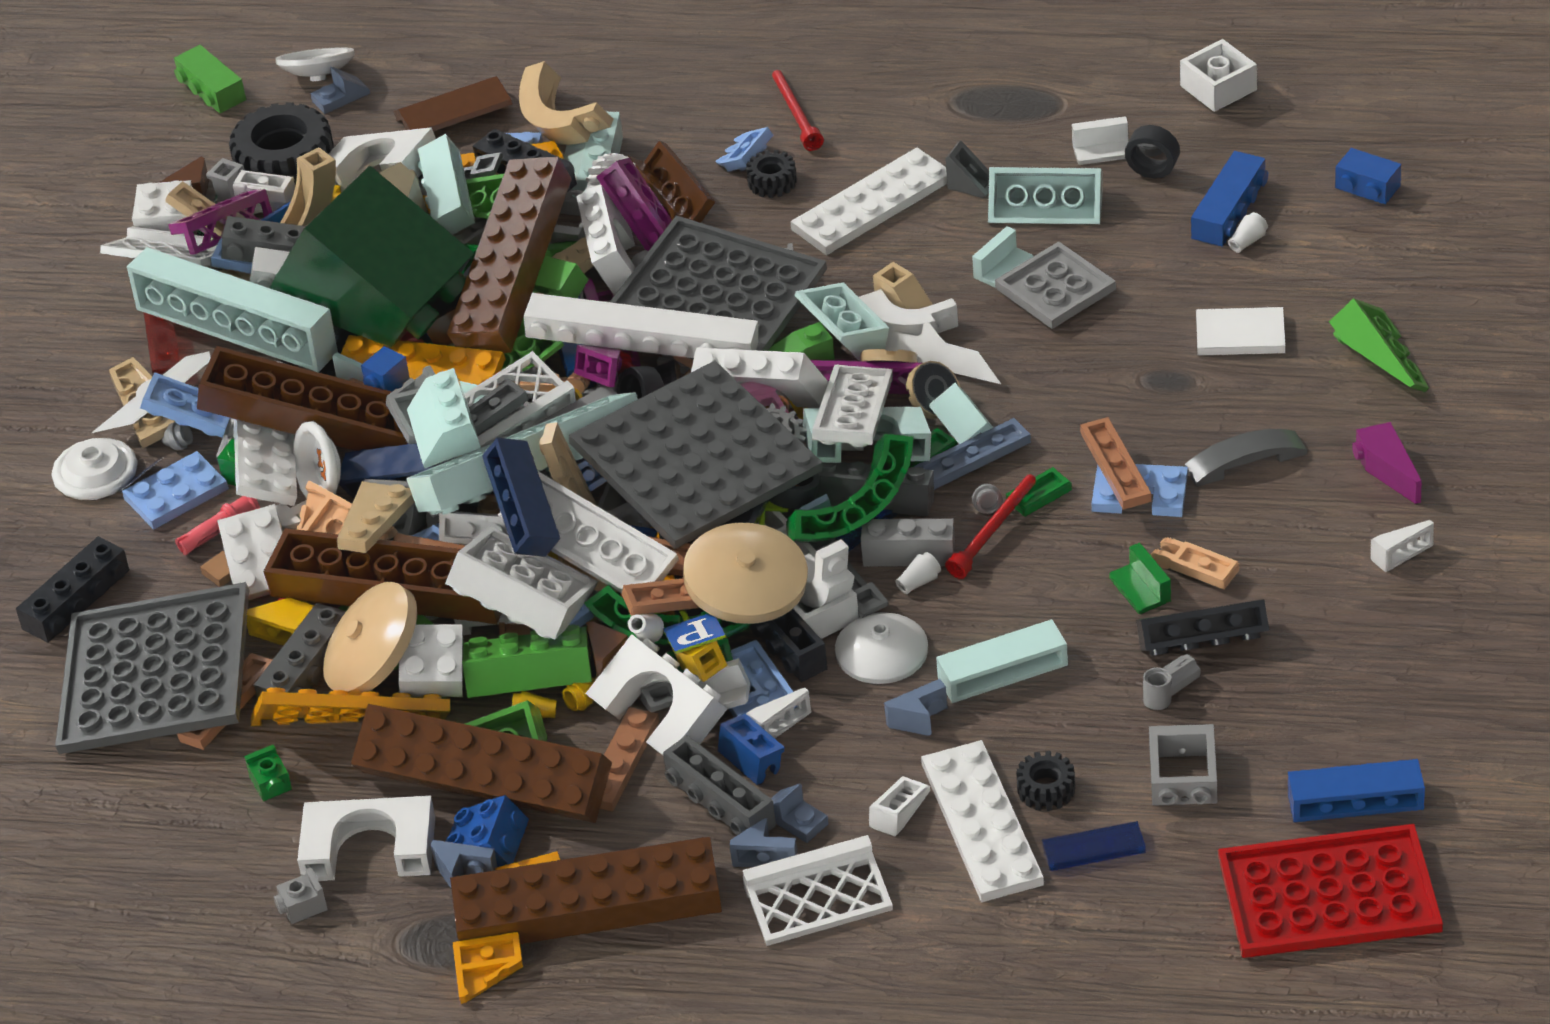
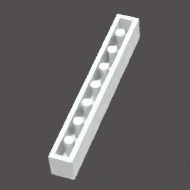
(634, 326)

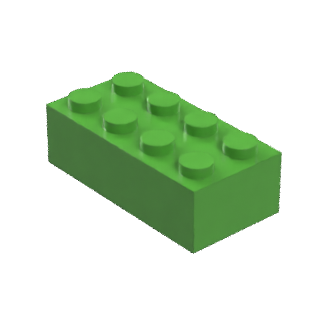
(526, 662)

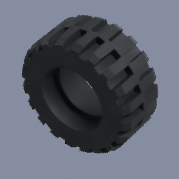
(277, 136)

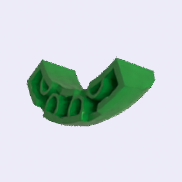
(886, 475)
(613, 612)

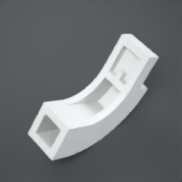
(911, 321)
(827, 575)

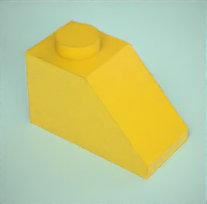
(277, 619)

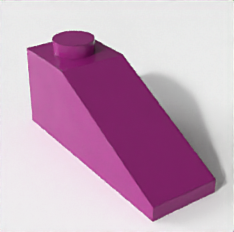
(598, 364)
(1387, 459)

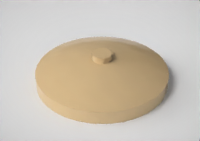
(745, 573)
(370, 639)

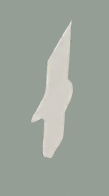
(932, 347)
(132, 412)

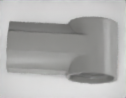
(1162, 683)

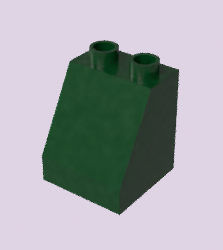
(376, 262)

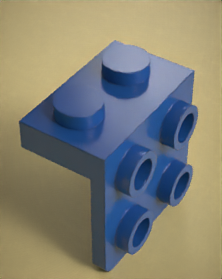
(491, 824)

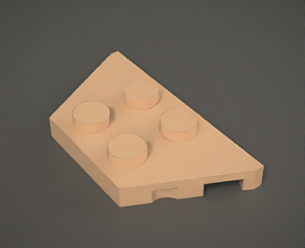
(327, 512)

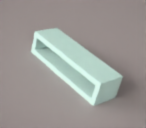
(445, 184)
(1002, 661)

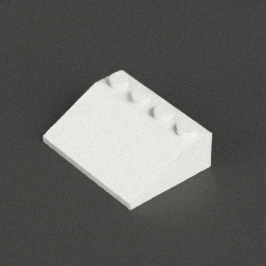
(523, 587)

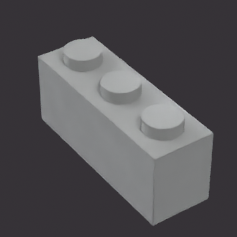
(901, 540)

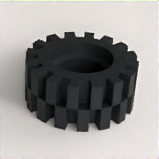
(771, 173)
(1045, 767)

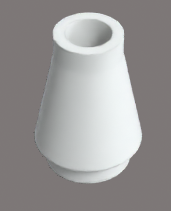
(1249, 230)
(918, 573)
(646, 626)

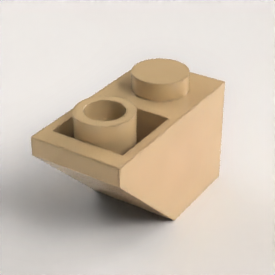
(901, 287)

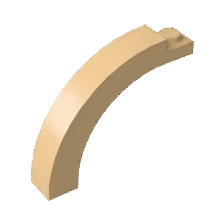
(538, 106)
(311, 194)

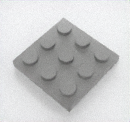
(1055, 285)

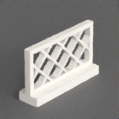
(159, 240)
(542, 405)
(466, 526)
(805, 868)

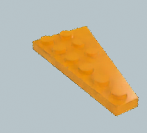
(469, 364)
(338, 706)

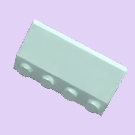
(598, 144)
(1045, 195)

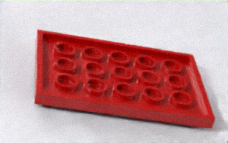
(1329, 890)

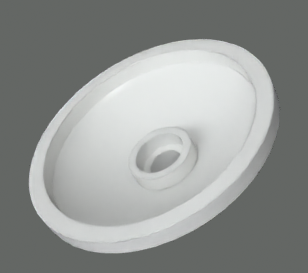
(315, 62)
(881, 648)

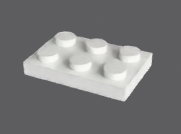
(249, 545)

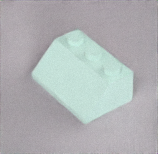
(845, 317)
(442, 419)

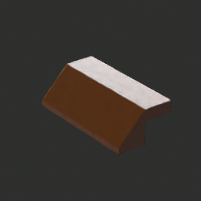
(455, 106)
(674, 184)

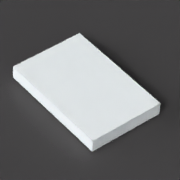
(1240, 331)

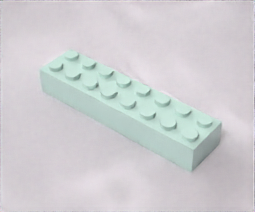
(232, 309)
(466, 476)

